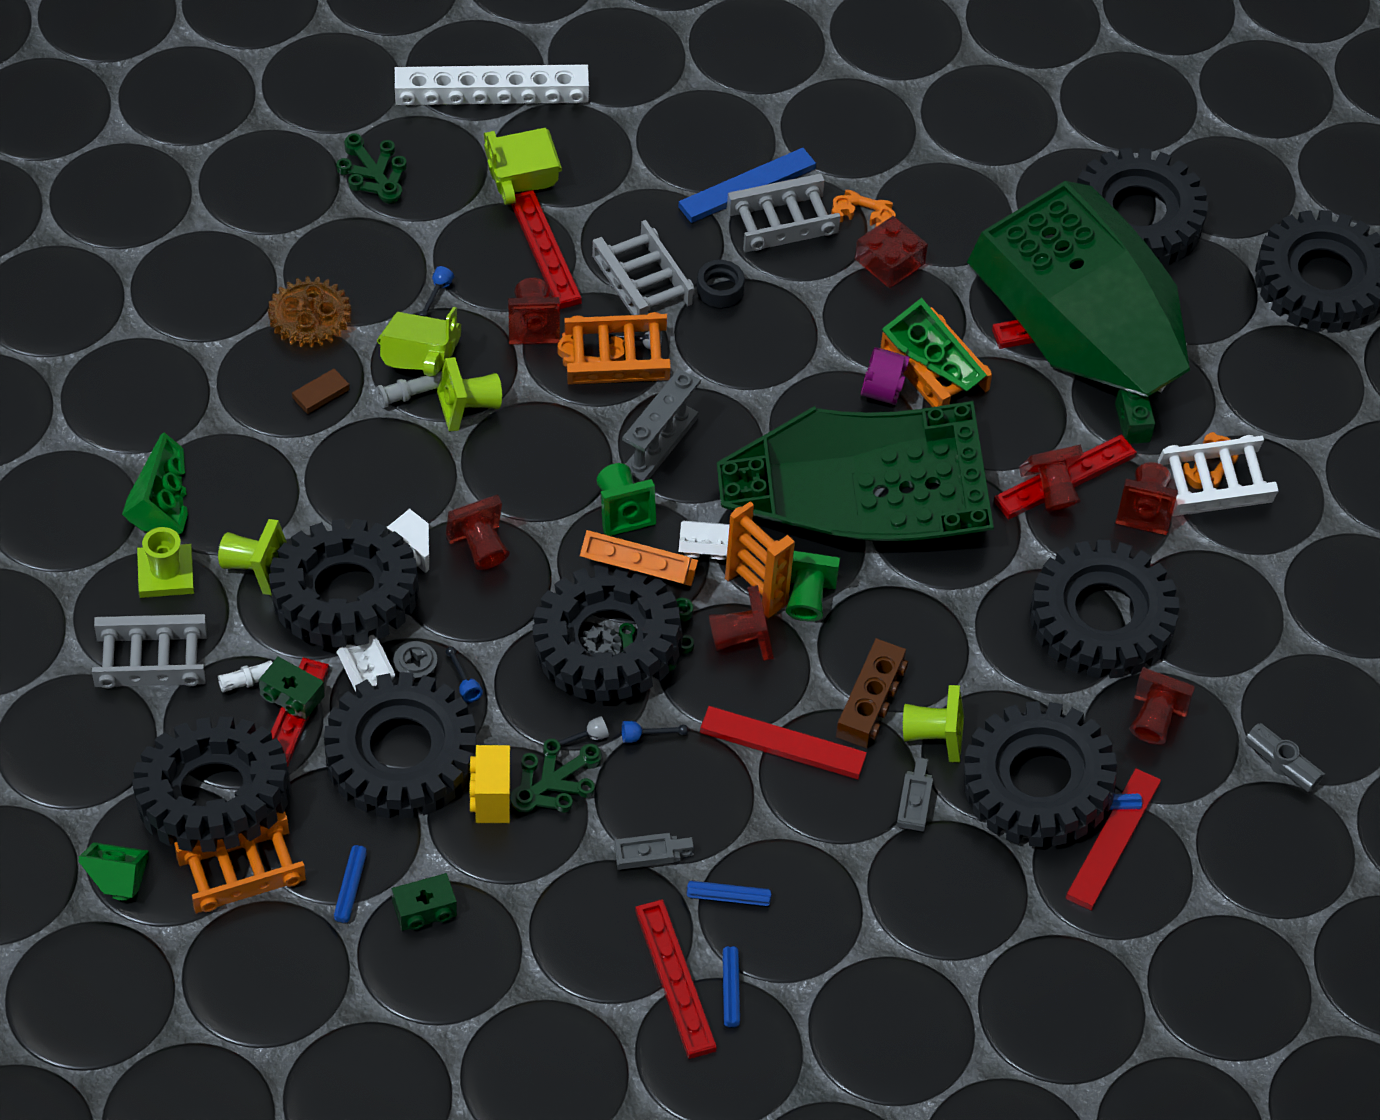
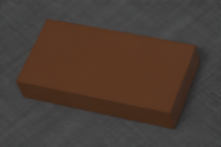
(320, 391)

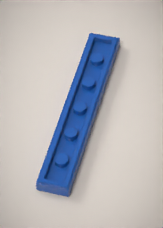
(715, 197)

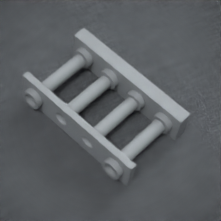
(780, 194)
(628, 288)
(149, 628)

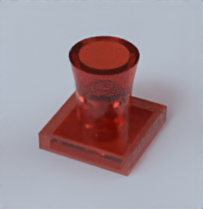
(533, 314)
(1055, 476)
(1147, 499)
(477, 525)
(743, 626)
(1161, 699)

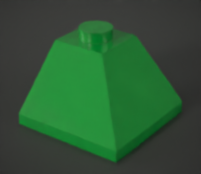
(115, 868)

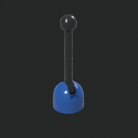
(441, 278)
(469, 688)
(632, 731)

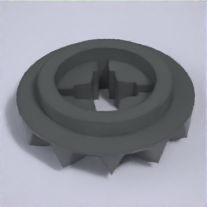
(612, 641)
(421, 652)

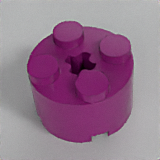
(884, 376)

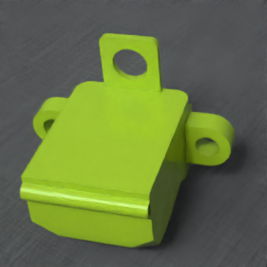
(522, 162)
(419, 341)

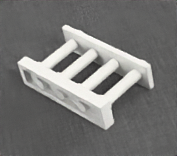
(1211, 498)

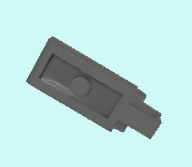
(915, 797)
(651, 850)

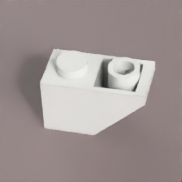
(415, 533)

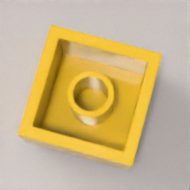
(490, 784)

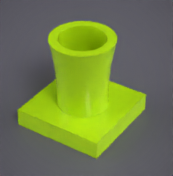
(464, 393)
(246, 553)
(164, 564)
(937, 723)

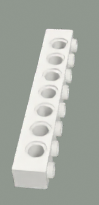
(491, 84)

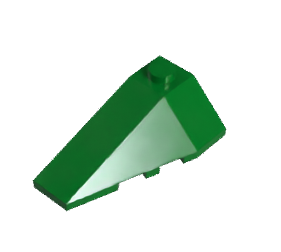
(929, 342)
(158, 491)

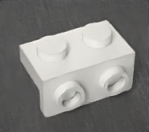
(704, 538)
(365, 662)

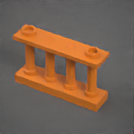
(617, 371)
(926, 380)
(639, 558)
(777, 559)
(235, 890)

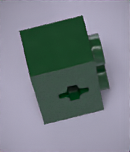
(1135, 416)
(291, 688)
(432, 891)

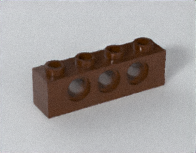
(881, 658)

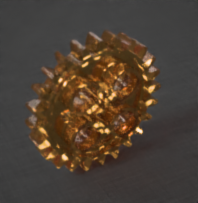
(305, 305)

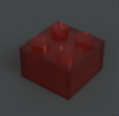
(891, 251)

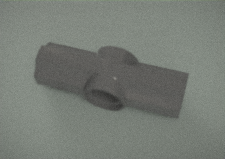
(1274, 750)

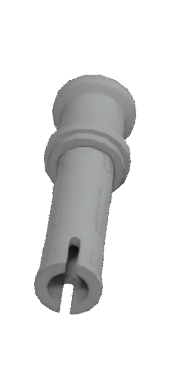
(405, 389)

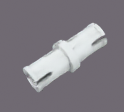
(242, 677)

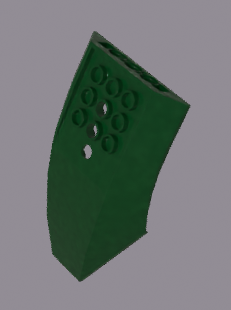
(1103, 321)
(827, 464)

